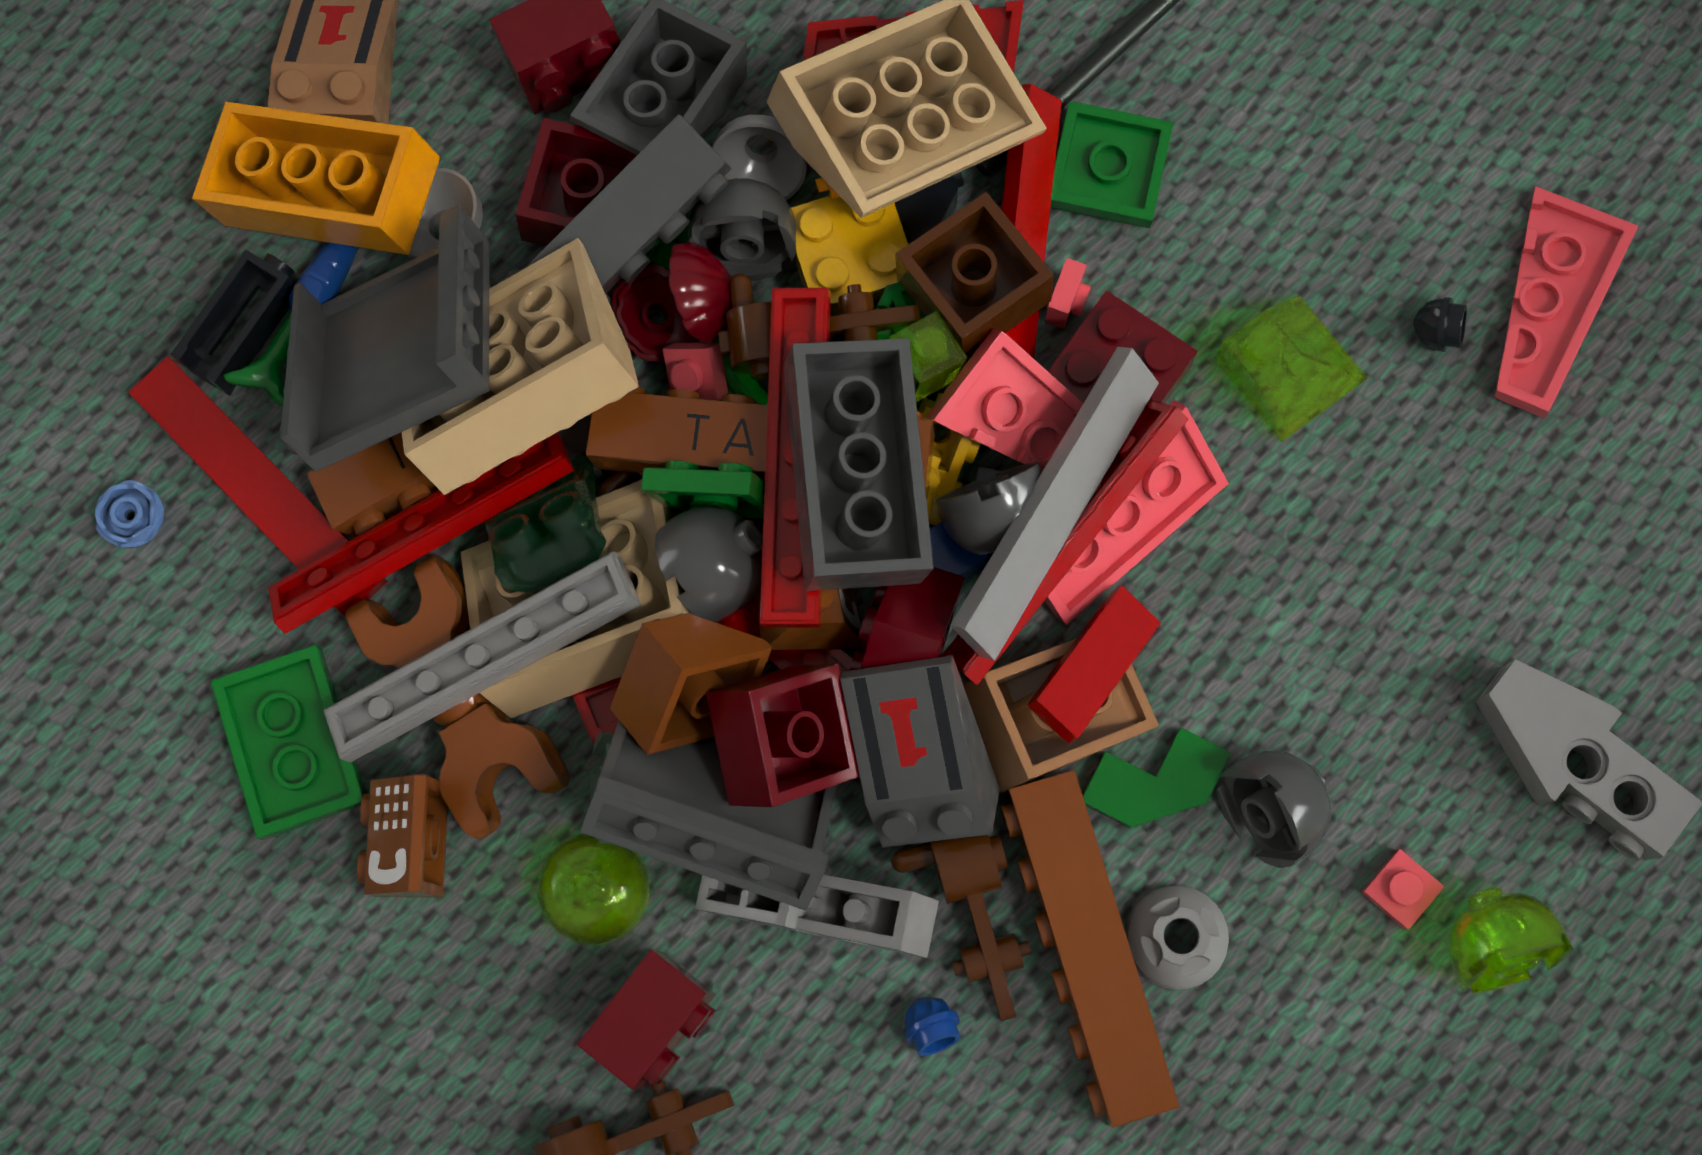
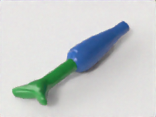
(323, 280)

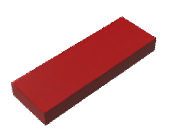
(1094, 664)

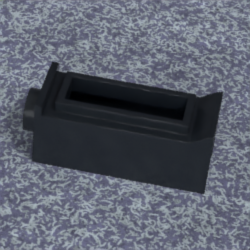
(224, 309)

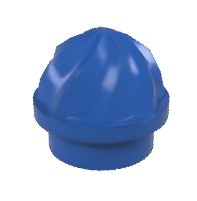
(931, 1025)

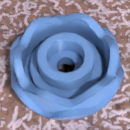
(113, 510)

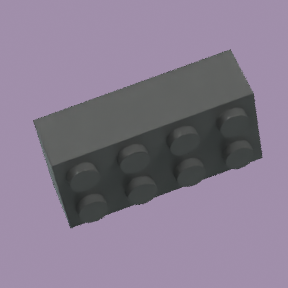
(857, 464)

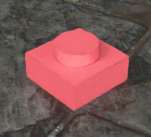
(1069, 294)
(696, 369)
(1402, 889)

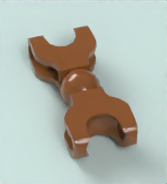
(476, 732)

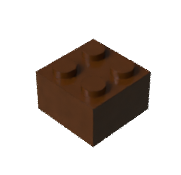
(975, 273)

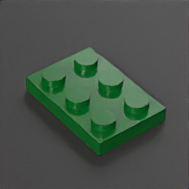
(285, 744)

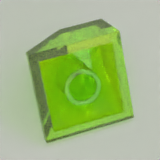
(1288, 366)

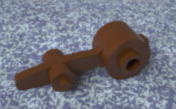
(750, 324)
(967, 871)
(669, 1123)

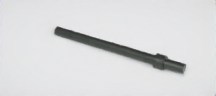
(1097, 63)

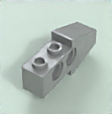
(1544, 720)
(838, 911)

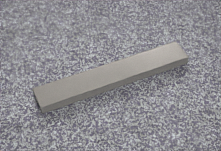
(1055, 505)
(481, 657)

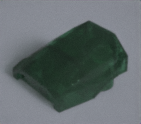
(548, 532)

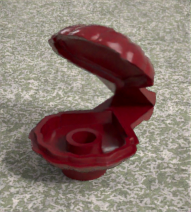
(689, 294)

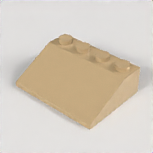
(904, 106)
(550, 364)
(630, 527)

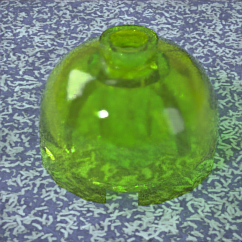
(593, 890)
(1503, 939)

